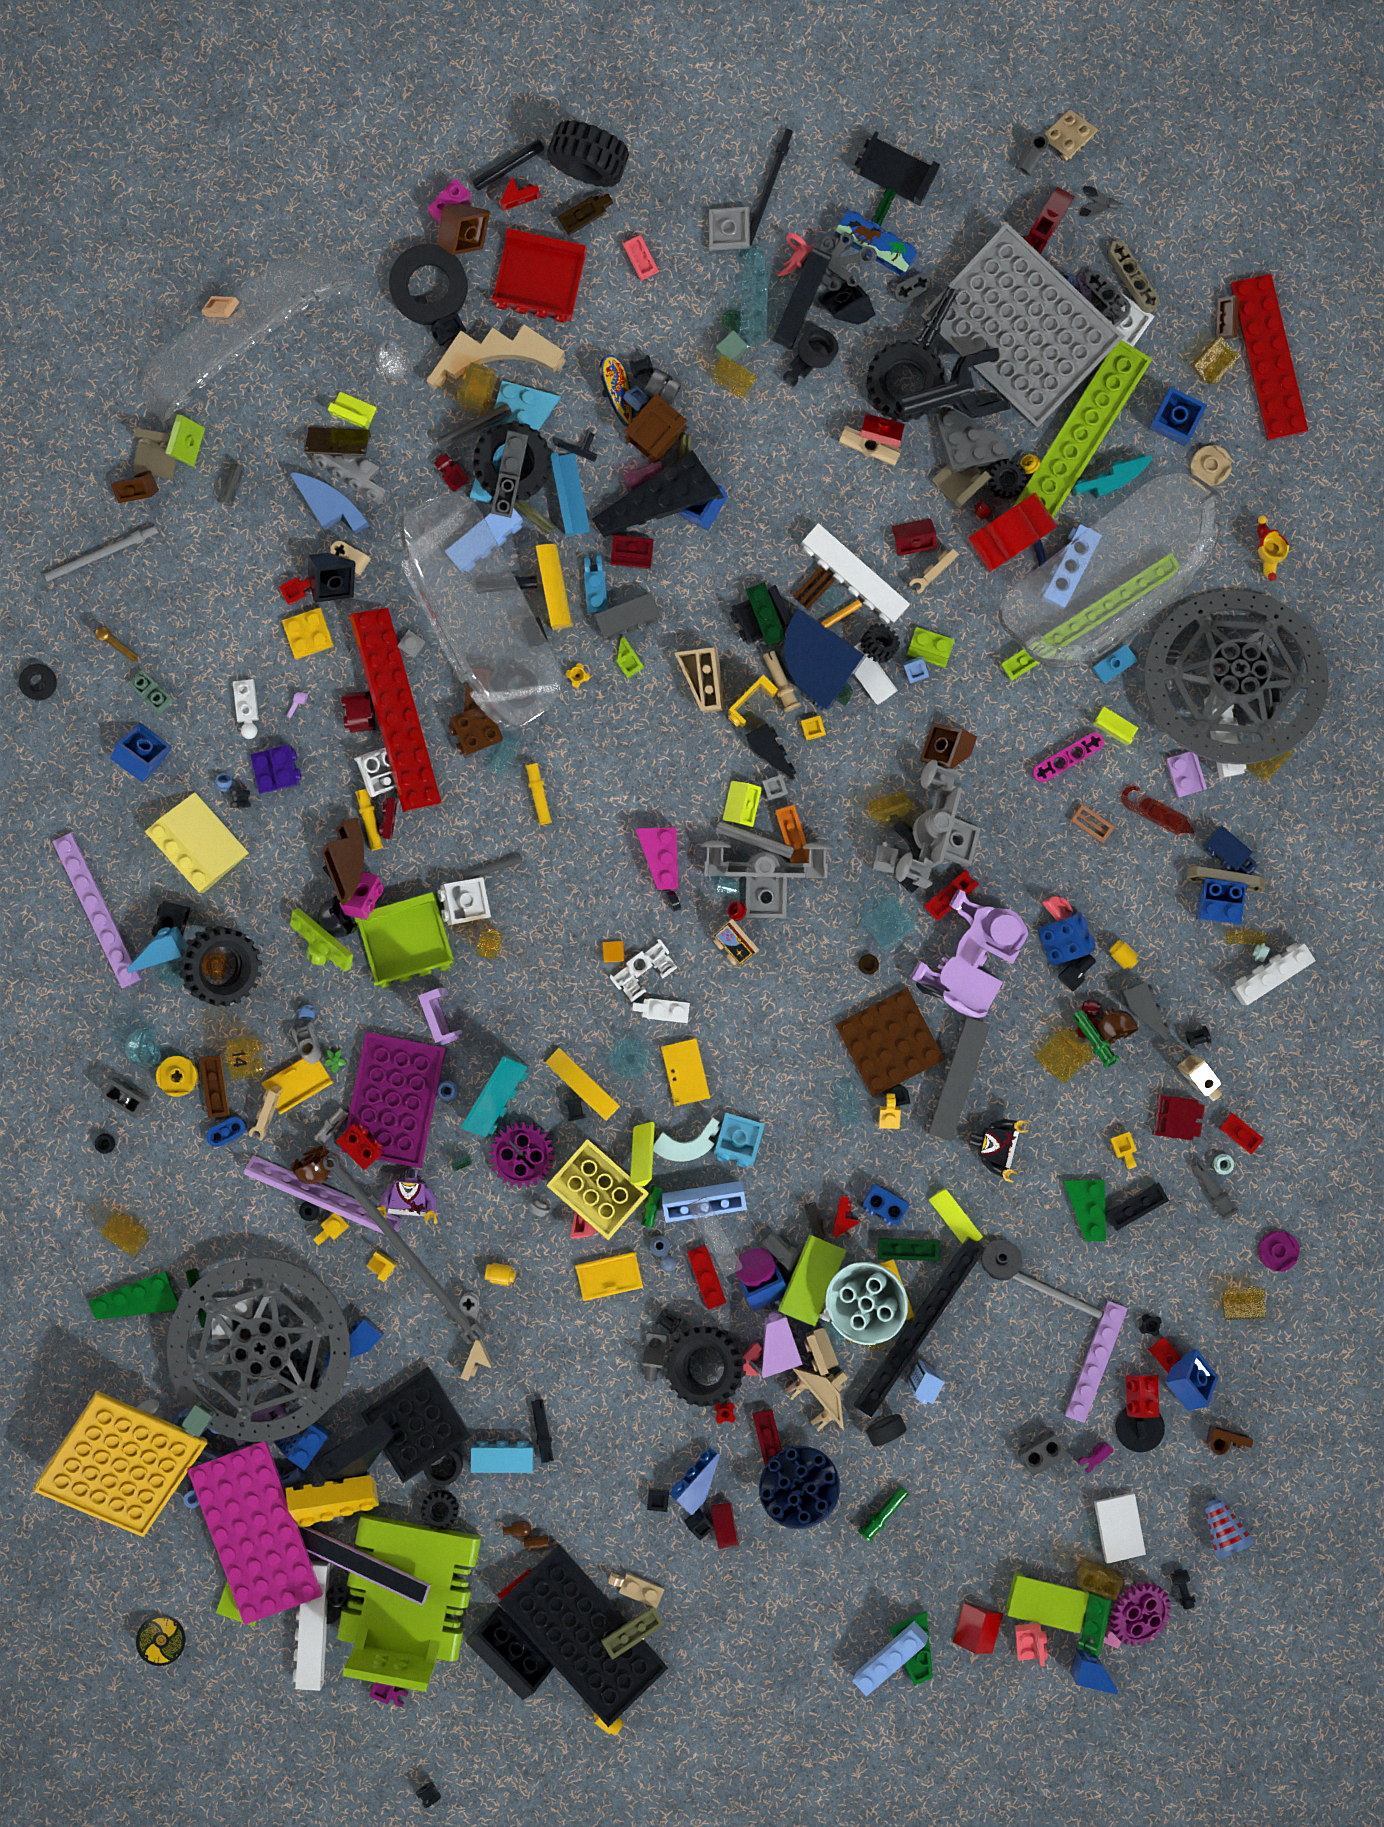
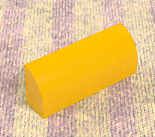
(554, 586)

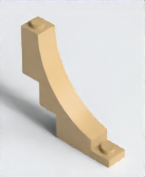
(526, 347)

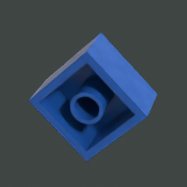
(1177, 416)

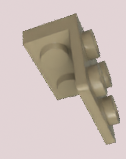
(151, 454)
(960, 485)

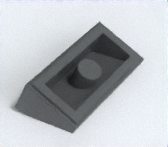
(231, 484)

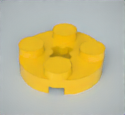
(186, 1083)

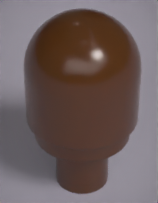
(518, 1529)

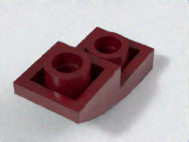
(724, 1525)

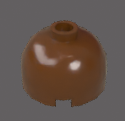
(1116, 1025)
(311, 1168)

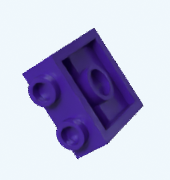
(276, 769)

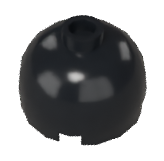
(334, 920)

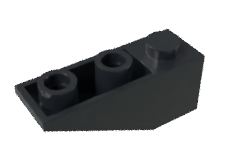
(766, 748)

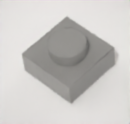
(411, 644)
(775, 787)

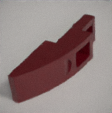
(1049, 219)

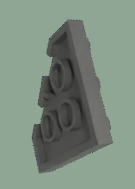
(968, 443)

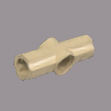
(882, 452)

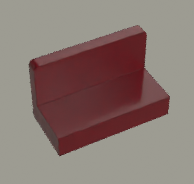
(914, 537)

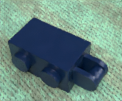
(1229, 851)

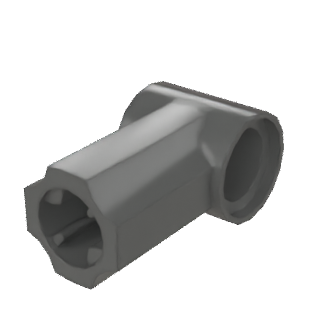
(1032, 154)
(785, 1255)

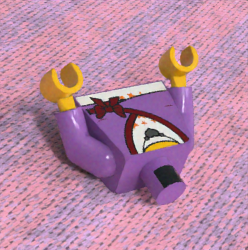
(409, 1198)

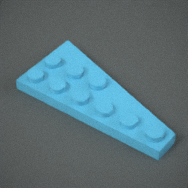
(527, 407)

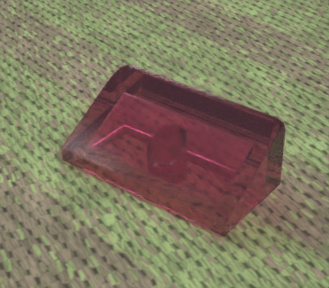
(640, 476)

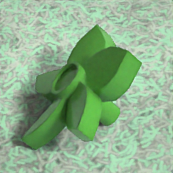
(334, 1061)

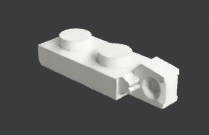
(663, 1010)

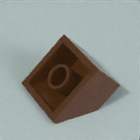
(462, 228)

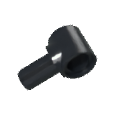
(1073, 975)

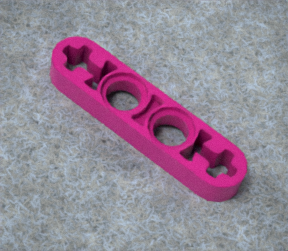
(1068, 758)

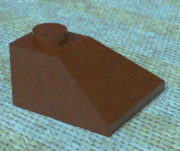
(947, 745)

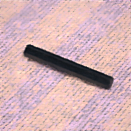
(508, 165)

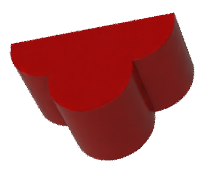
(1012, 532)

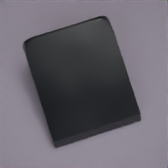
(699, 1524)

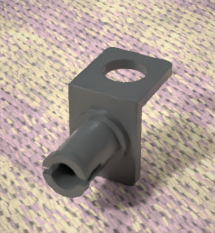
(653, 1357)

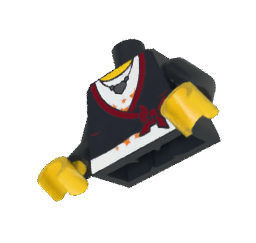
(998, 1146)

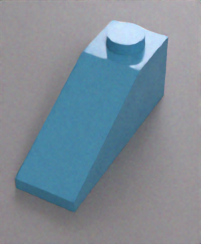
(163, 947)

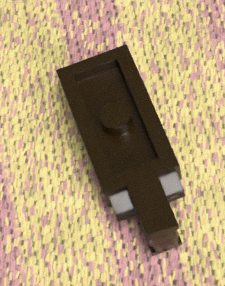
(584, 213)

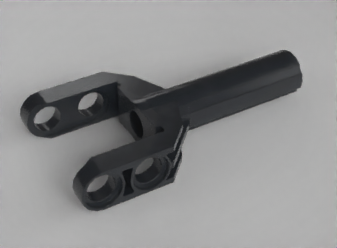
(958, 390)

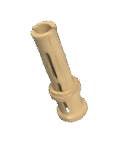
(785, 690)

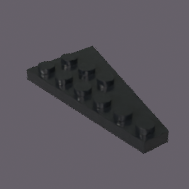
(665, 494)

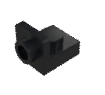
(447, 328)

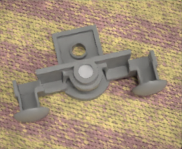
(936, 828)
(766, 873)

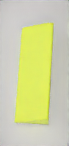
(642, 1154)
(954, 1216)

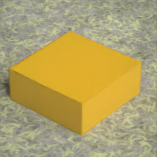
(813, 728)

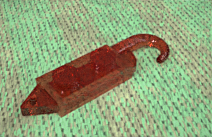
(1157, 813)

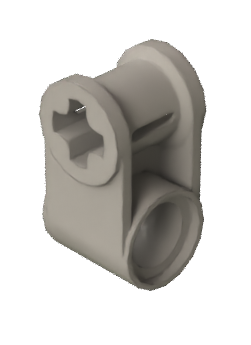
(305, 1040)
(472, 1312)

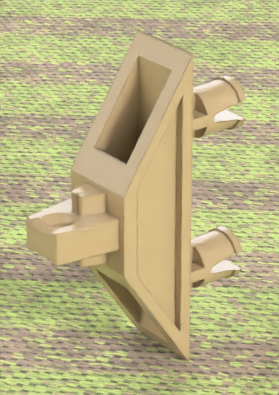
(825, 1389)

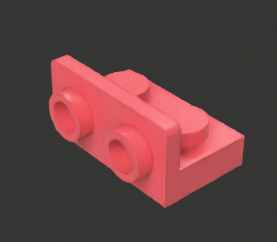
(1031, 1642)

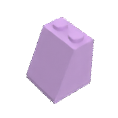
(779, 1346)

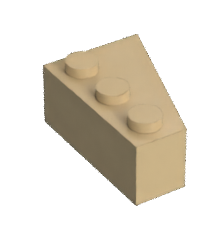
(704, 677)

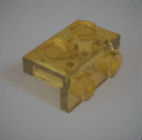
(1215, 361)
(733, 376)
(893, 804)
(1243, 1303)

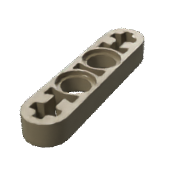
(1136, 275)
(1198, 874)

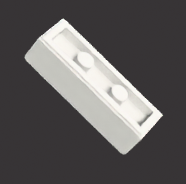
(874, 679)

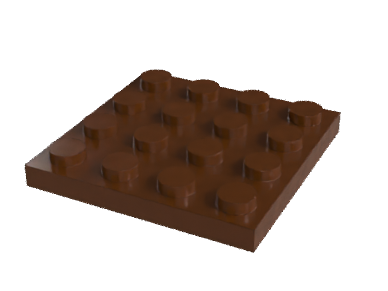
(889, 1042)

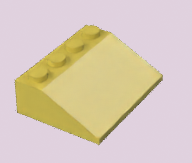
(197, 842)
(597, 1189)

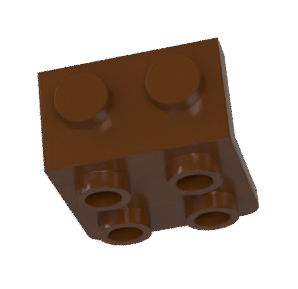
(474, 731)

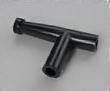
(583, 451)

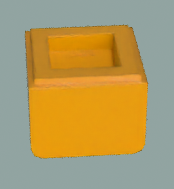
(613, 951)

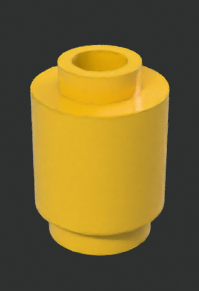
(1123, 954)
(500, 1274)
(612, 1729)

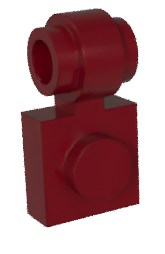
(454, 476)
(1091, 1009)

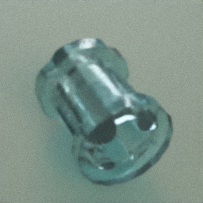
(727, 887)

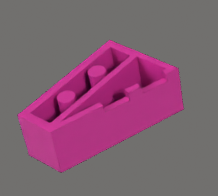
(661, 854)

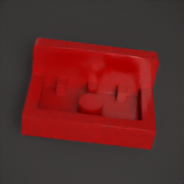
(1142, 1396)

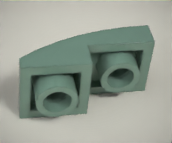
(151, 691)

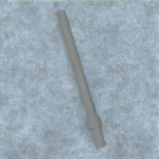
(137, 537)
(1058, 1295)

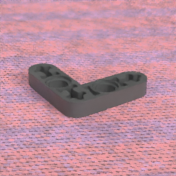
(1110, 311)

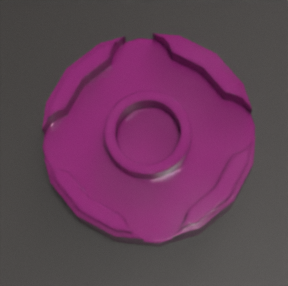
(1278, 1244)
(757, 1267)

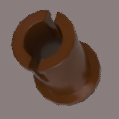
(535, 1542)

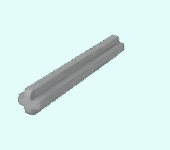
(754, 839)

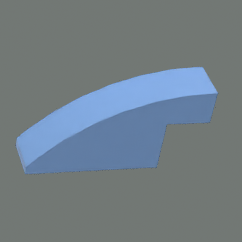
(329, 503)

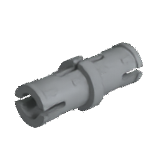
(331, 1125)

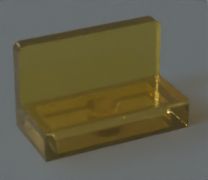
(1266, 769)

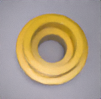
(1030, 463)

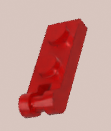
(939, 904)

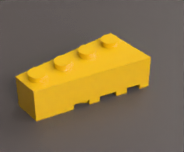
(331, 1500)

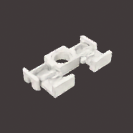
(626, 976)

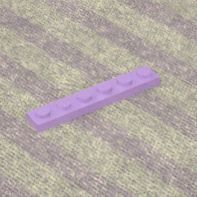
(1096, 1361)

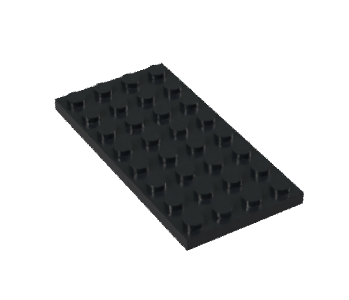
(567, 1622)

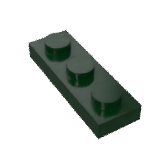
(765, 614)
(908, 1249)

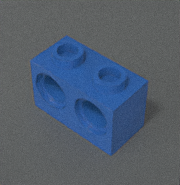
(887, 1200)

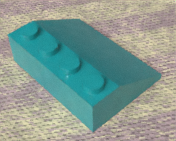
(495, 1096)

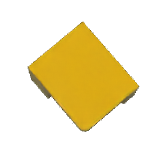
(381, 1265)

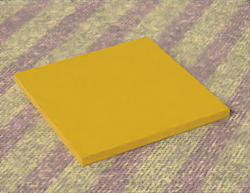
(119, 1464)

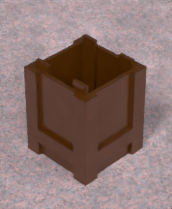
(655, 429)

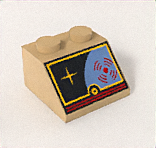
(735, 943)

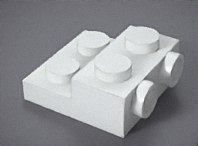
(464, 901)

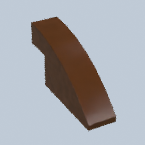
(345, 858)

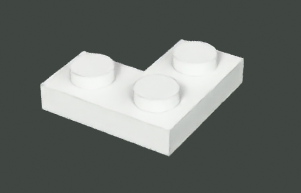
(242, 1308)

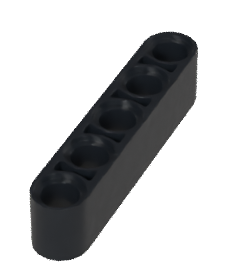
(802, 298)

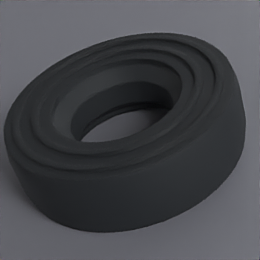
(46, 691)

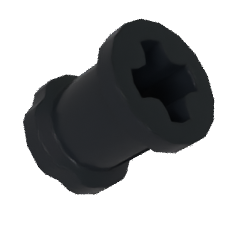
(641, 366)
(1193, 1040)
(575, 1109)
(668, 1321)

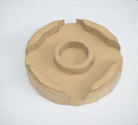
(1208, 470)

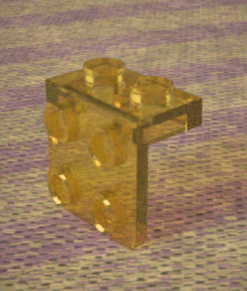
(1064, 1055)

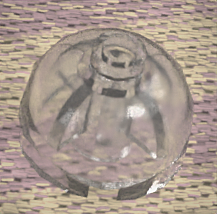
(391, 361)

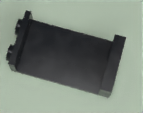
(896, 170)

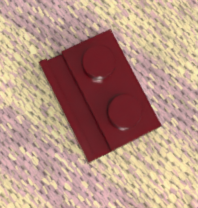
(632, 552)

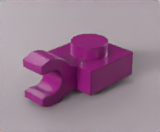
(1100, 1452)

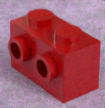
(360, 1145)

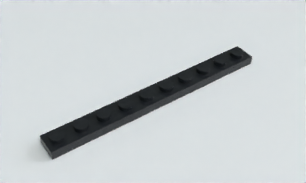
(919, 1326)

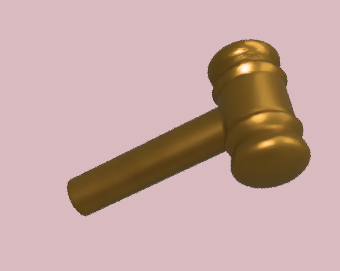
(104, 634)

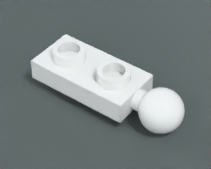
(246, 706)

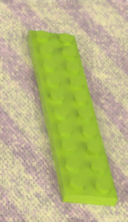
(1086, 426)

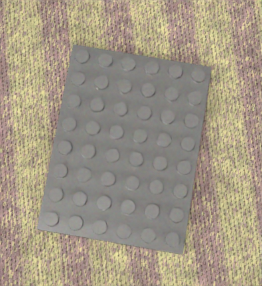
(1034, 316)

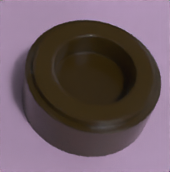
(868, 964)

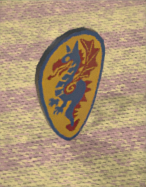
(616, 386)

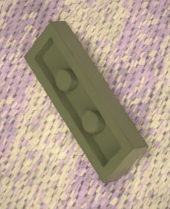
(632, 1632)

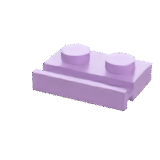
(1186, 774)

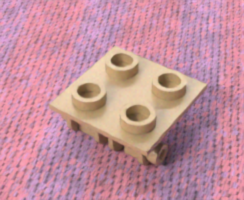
(1070, 134)

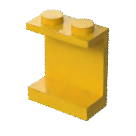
(762, 683)

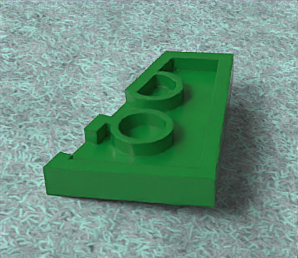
(1089, 1207)
(920, 1664)

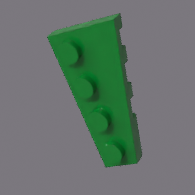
(141, 1297)

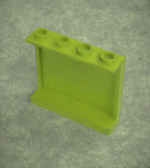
(406, 940)

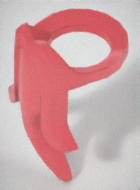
(798, 257)

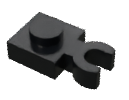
(799, 368)

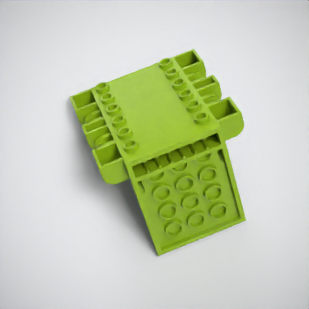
(392, 1635)

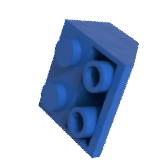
(1221, 901)

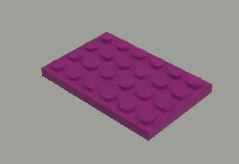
(397, 1095)

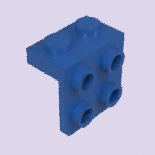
(1067, 939)

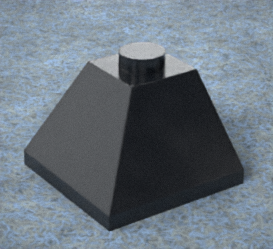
(848, 304)
(331, 577)

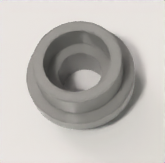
(539, 1207)

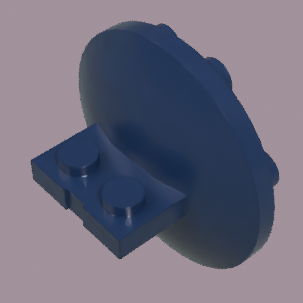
(799, 1487)

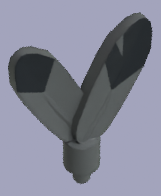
(1102, 202)

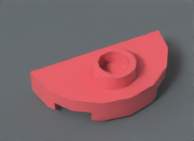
(1058, 907)

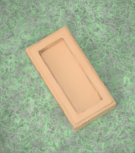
(220, 306)

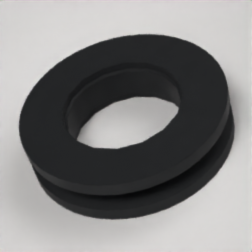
(423, 256)

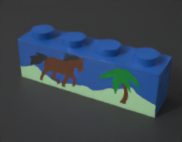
(890, 251)

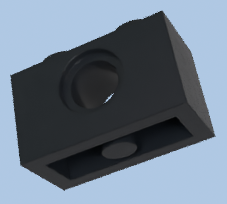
(177, 912)

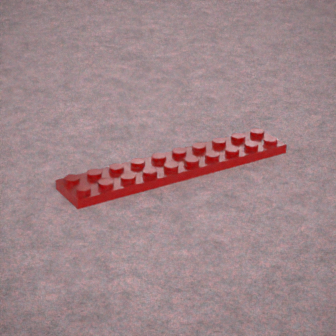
(395, 709)

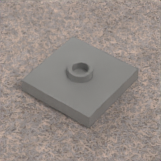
(729, 228)

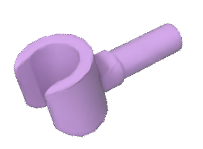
(299, 697)

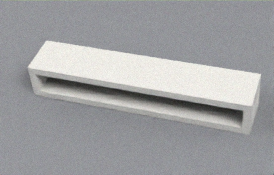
(855, 574)
(312, 1635)

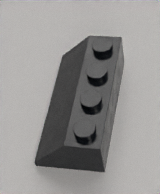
(510, 1653)

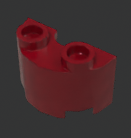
(358, 711)

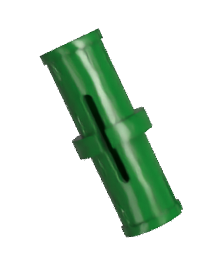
(652, 1206)

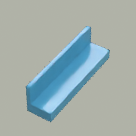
(570, 494)

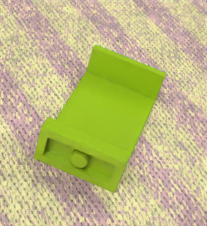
(1047, 1603)

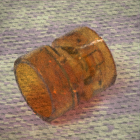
(218, 966)

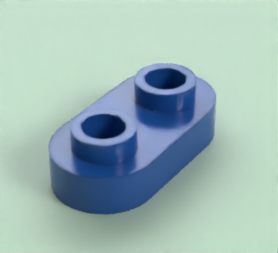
(226, 1131)

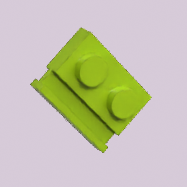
(932, 646)

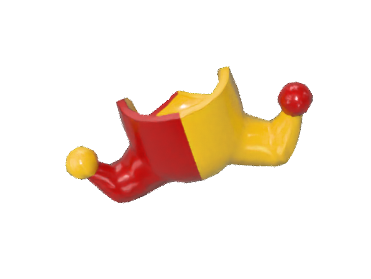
(1271, 548)

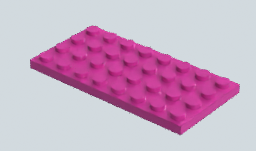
(255, 1532)

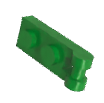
(1095, 1624)

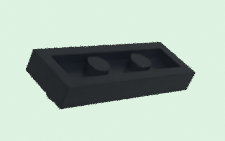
(1137, 1206)

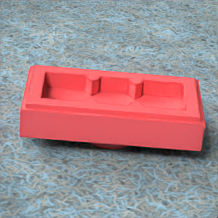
(640, 257)

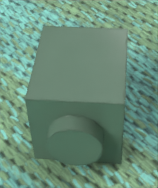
(731, 346)
(198, 1419)

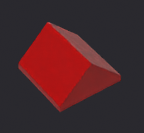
(977, 1629)

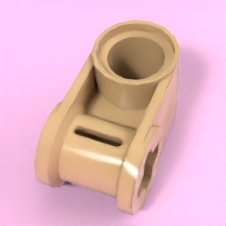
(353, 554)

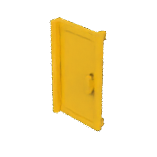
(685, 1065)
(298, 1083)
(609, 1276)

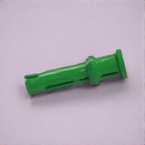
(1100, 1046)
(878, 1520)

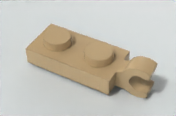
(933, 571)
(266, 1113)
(637, 1588)

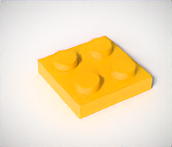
(308, 633)

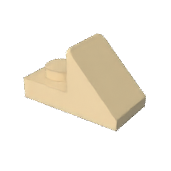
(479, 1355)

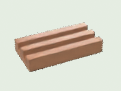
(1078, 814)

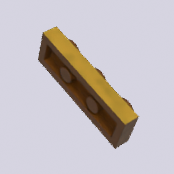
(214, 1086)

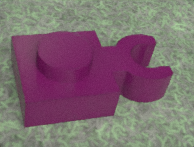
(385, 1692)

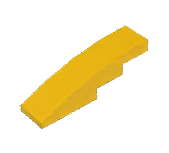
(582, 1084)

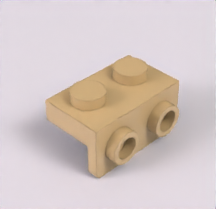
(822, 1350)

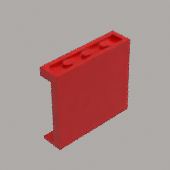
(539, 275)

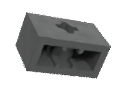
(125, 1098)

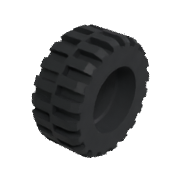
(587, 153)
(536, 446)

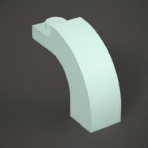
(686, 1151)

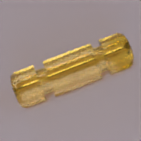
(1245, 937)

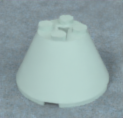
(866, 1303)

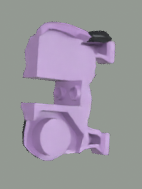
(960, 981)

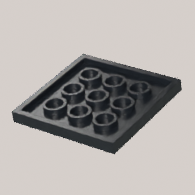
(422, 1421)

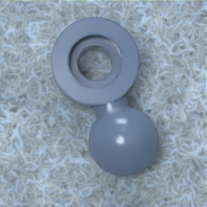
(667, 1262)

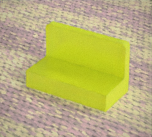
(352, 410)
(1115, 726)
(742, 803)

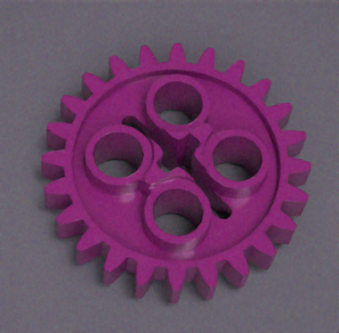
(507, 1167)
(1140, 1613)

